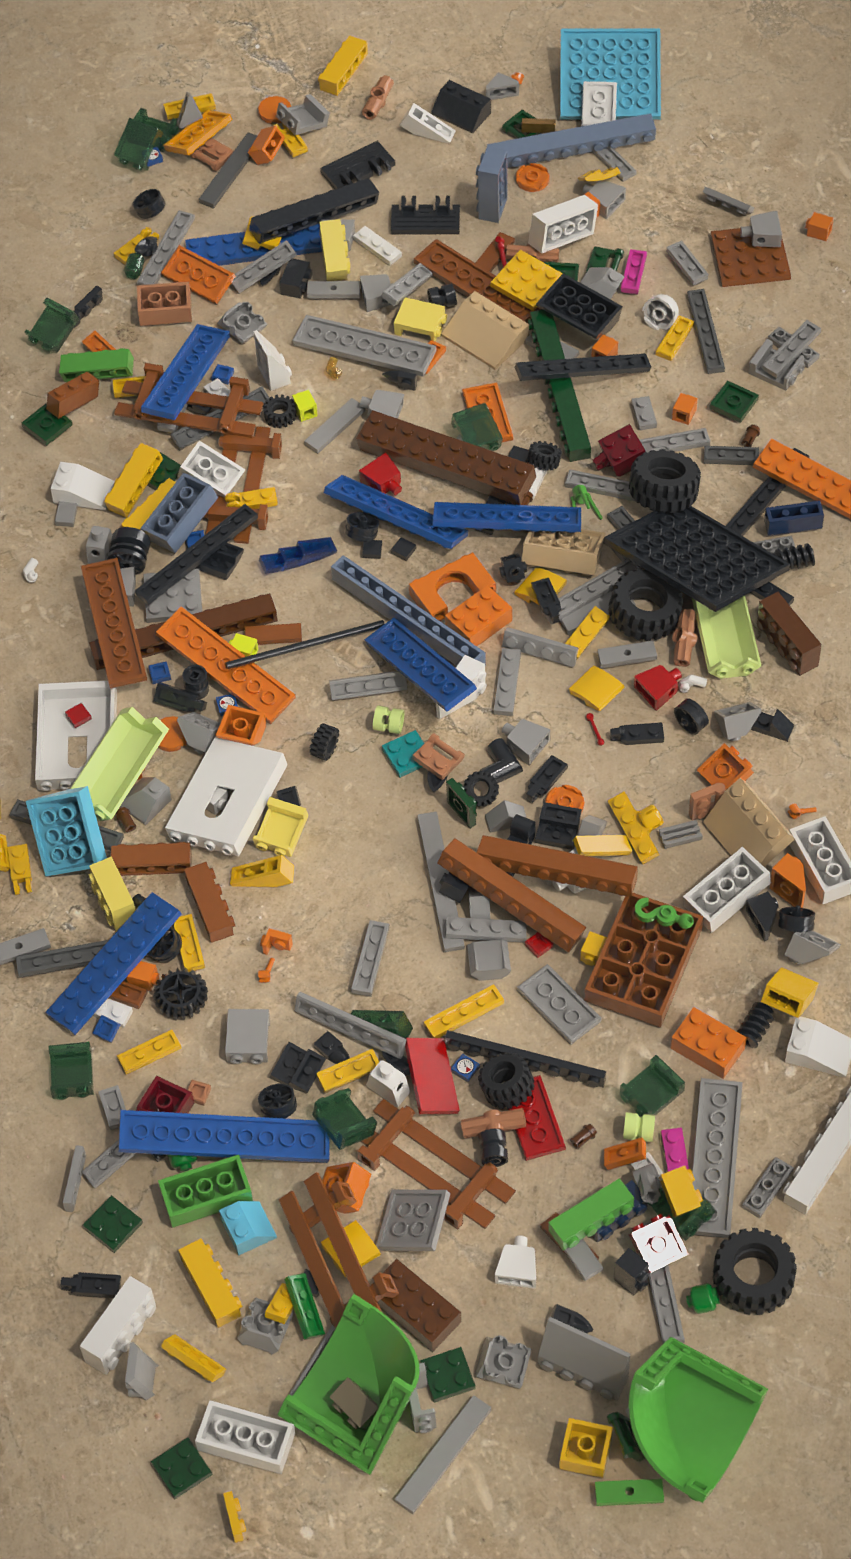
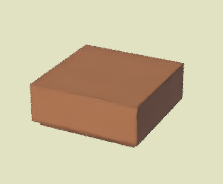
(200, 1091)

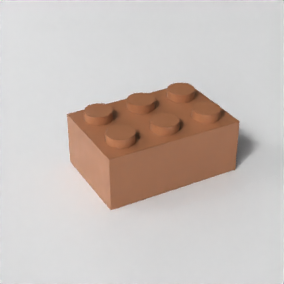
(164, 303)

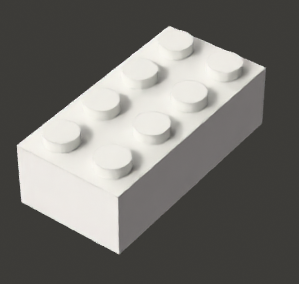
(563, 223)
(822, 859)
(727, 889)
(118, 1326)
(245, 1437)

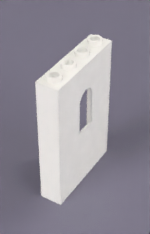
(55, 728)
(234, 766)

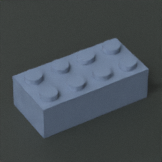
(492, 184)
(179, 512)

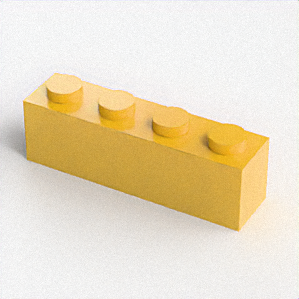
(343, 65)
(133, 480)
(144, 511)
(210, 1283)

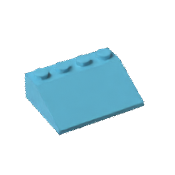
(66, 831)

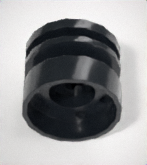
(130, 548)

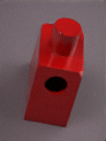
(381, 475)
(657, 685)

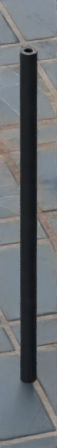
(304, 644)

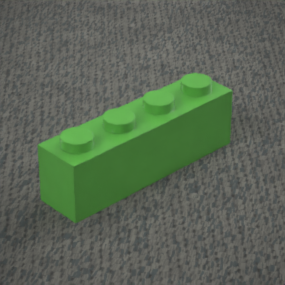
(100, 364)
(591, 1214)

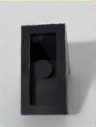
(775, 726)

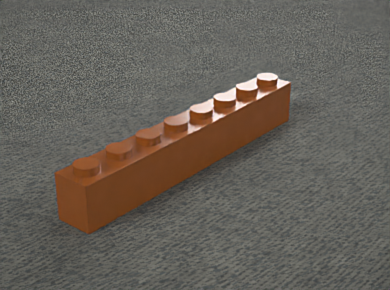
(559, 866)
(511, 895)

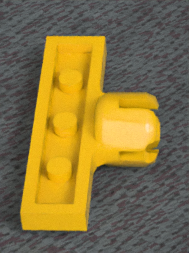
(637, 825)

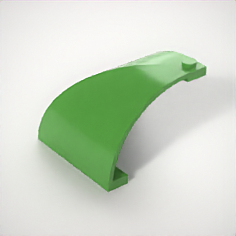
(380, 1360)
(691, 1416)

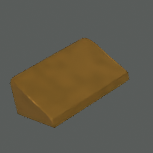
(538, 125)

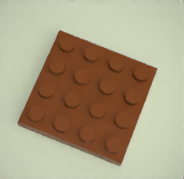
(747, 264)

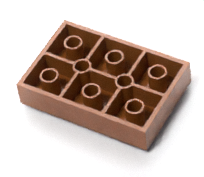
(642, 963)

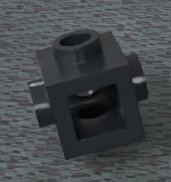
(513, 568)

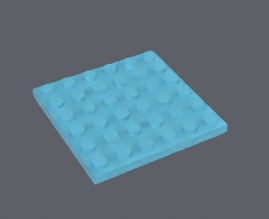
(612, 55)

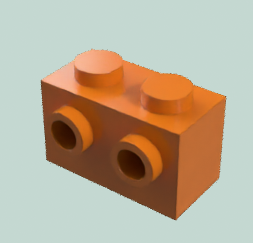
(266, 145)

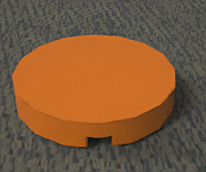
(269, 106)
(532, 177)
(174, 738)
(566, 796)

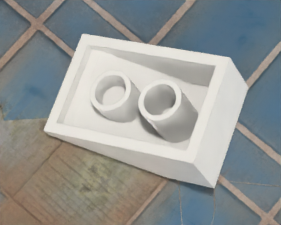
(271, 363)
(212, 468)
(80, 486)
(476, 673)
(818, 1047)

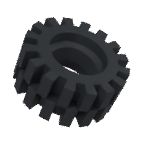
(283, 418)
(544, 455)
(324, 742)
(491, 782)

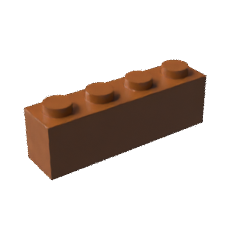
(152, 858)
(209, 902)

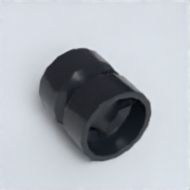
(443, 296)
(196, 680)
(492, 1145)

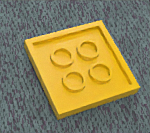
(525, 279)

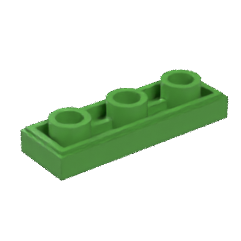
(614, 1492)

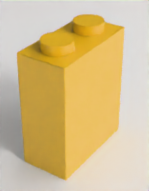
(789, 992)

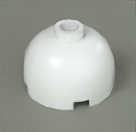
(660, 312)

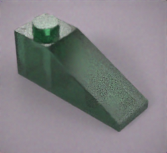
(392, 1021)

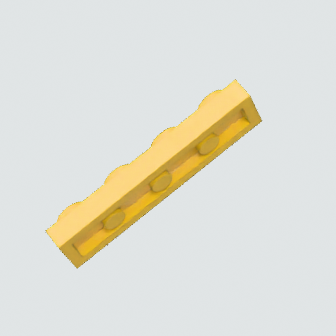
(464, 1012)

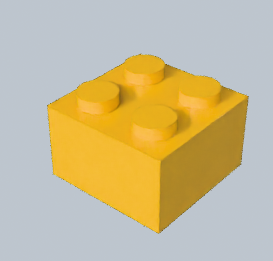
(680, 1191)
(586, 1448)

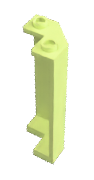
(728, 639)
(120, 760)

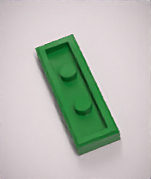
(304, 1306)

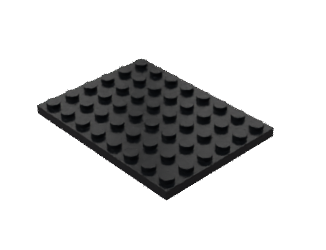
(697, 555)

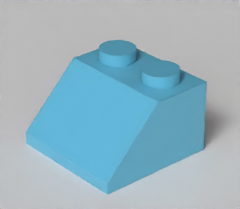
(247, 1225)

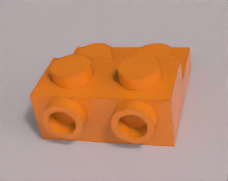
(725, 767)

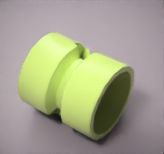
(395, 719)
(639, 1127)

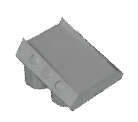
(242, 322)
(489, 959)
(261, 1331)
(503, 1361)
(140, 1373)

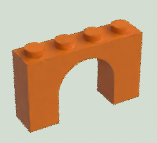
(464, 570)

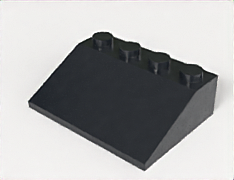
(580, 306)

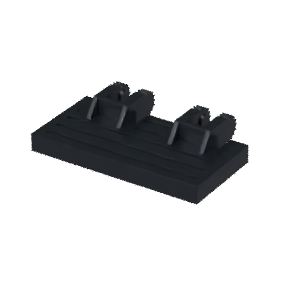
(358, 165)
(425, 219)

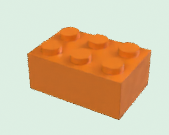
(480, 616)
(708, 1043)

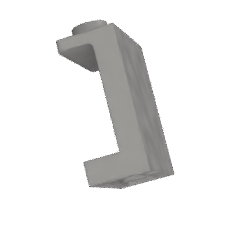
(303, 117)
(789, 375)
(247, 1035)
(423, 1420)

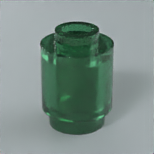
(134, 265)

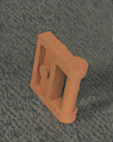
(214, 150)
(436, 762)
(701, 803)

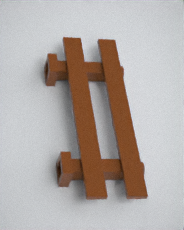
(231, 404)
(258, 447)
(461, 1201)
(325, 1211)

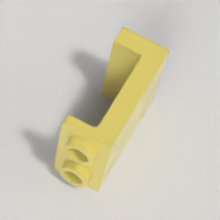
(420, 318)
(281, 827)

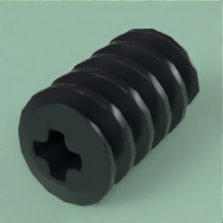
(797, 555)
(755, 1023)

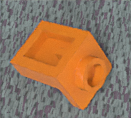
(276, 938)

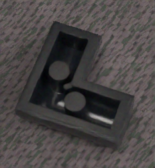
(505, 762)

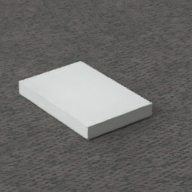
(598, 102)

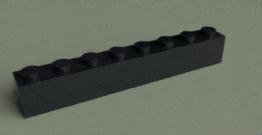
(314, 210)

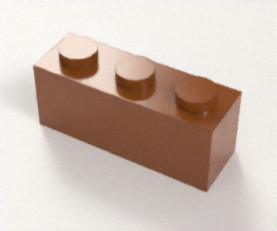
(72, 394)

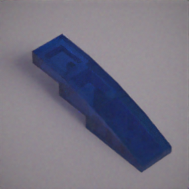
(299, 555)

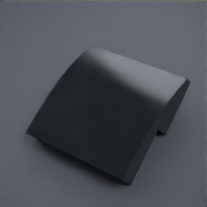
(222, 561)
(558, 825)
(297, 1067)

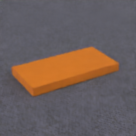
(203, 275)
(491, 396)

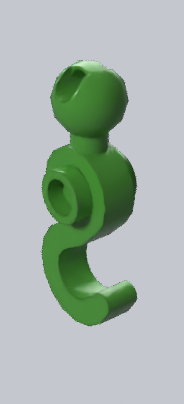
(665, 915)

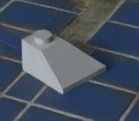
(603, 280)
(737, 720)
(198, 730)
(147, 799)
(809, 947)

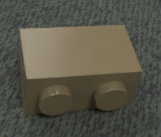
(355, 1403)

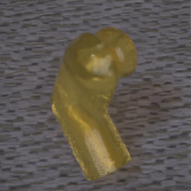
(331, 368)

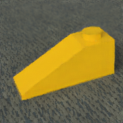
(263, 873)

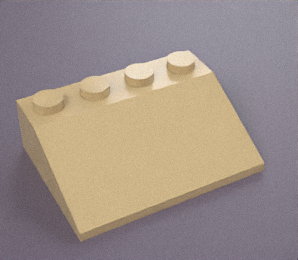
(486, 330)
(564, 550)
(747, 822)

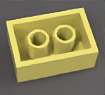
(334, 250)
(112, 892)

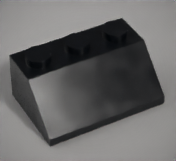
(461, 106)

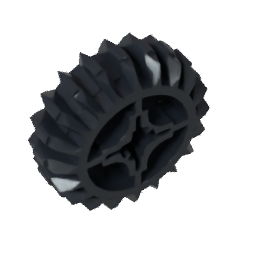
(195, 993)

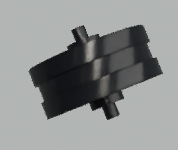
(149, 203)
(361, 526)
(691, 716)
(796, 919)
(171, 949)
(277, 1098)

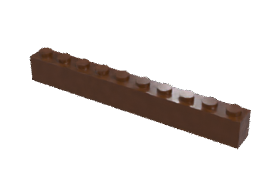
(222, 620)

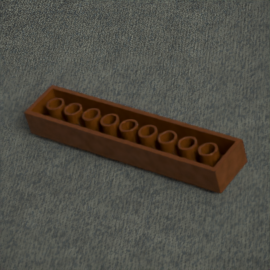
(447, 457)

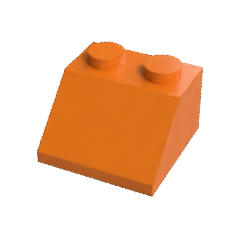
(242, 725)
(789, 880)
(355, 1176)

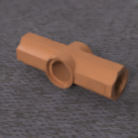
(377, 97)
(549, 256)
(684, 637)
(493, 1120)

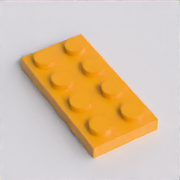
(198, 132)

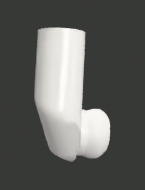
(29, 572)
(687, 682)

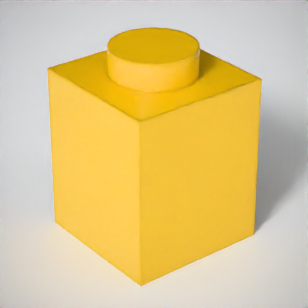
(592, 948)

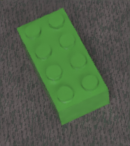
(204, 1190)

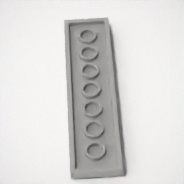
(364, 345)
(717, 1151)

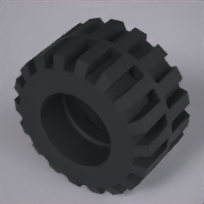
(509, 1092)

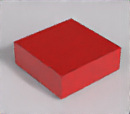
(78, 715)
(538, 944)

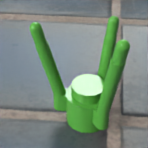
(582, 496)

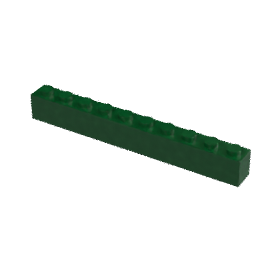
(560, 390)

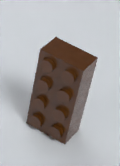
(788, 634)
(419, 1307)

